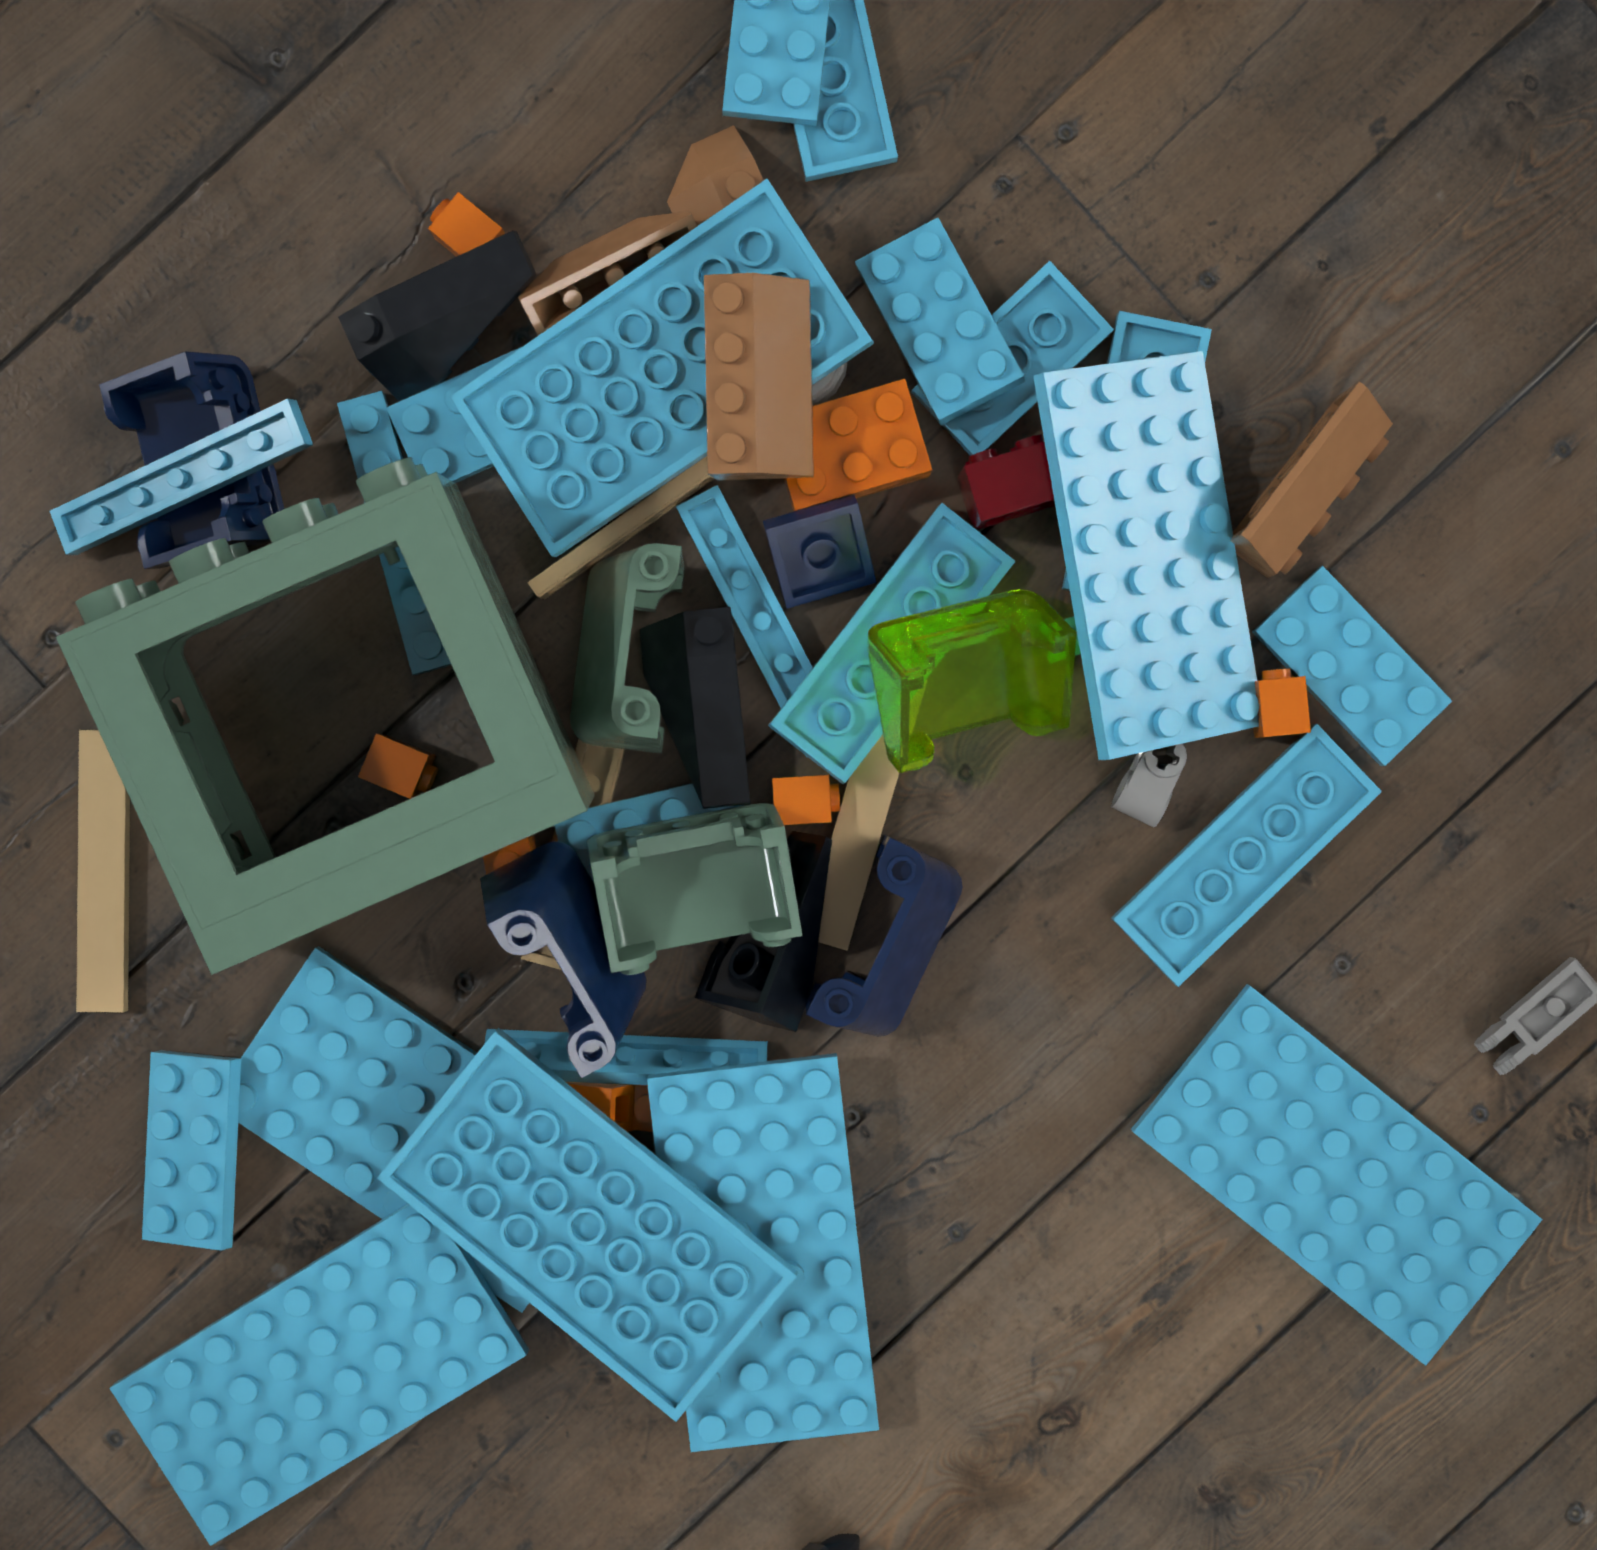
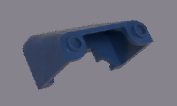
(174, 407)
(554, 903)
(881, 1000)

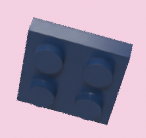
(820, 551)

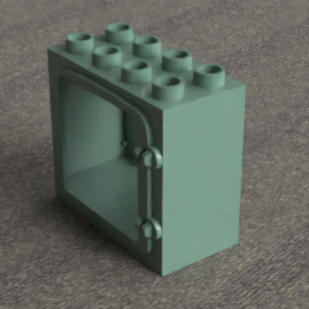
(186, 784)

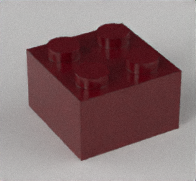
(1007, 484)

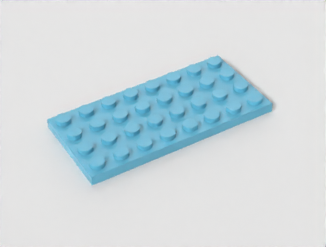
(619, 386)
(1148, 552)
(347, 1081)
(776, 1159)
(1336, 1174)
(587, 1224)
(318, 1370)

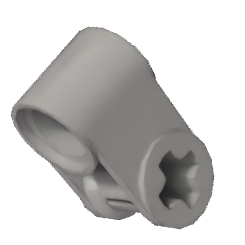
(1148, 788)

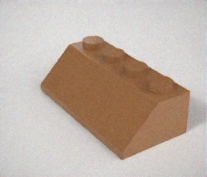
(758, 376)
(1311, 481)

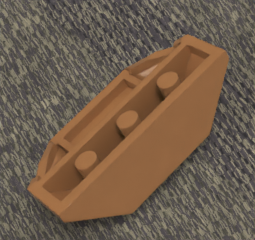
(714, 175)
(598, 265)

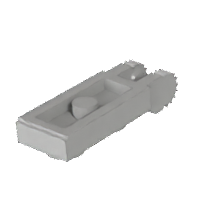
(1541, 1014)

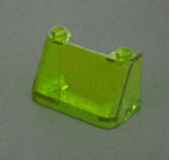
(970, 669)

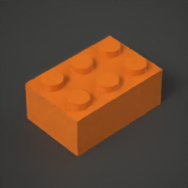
(862, 447)

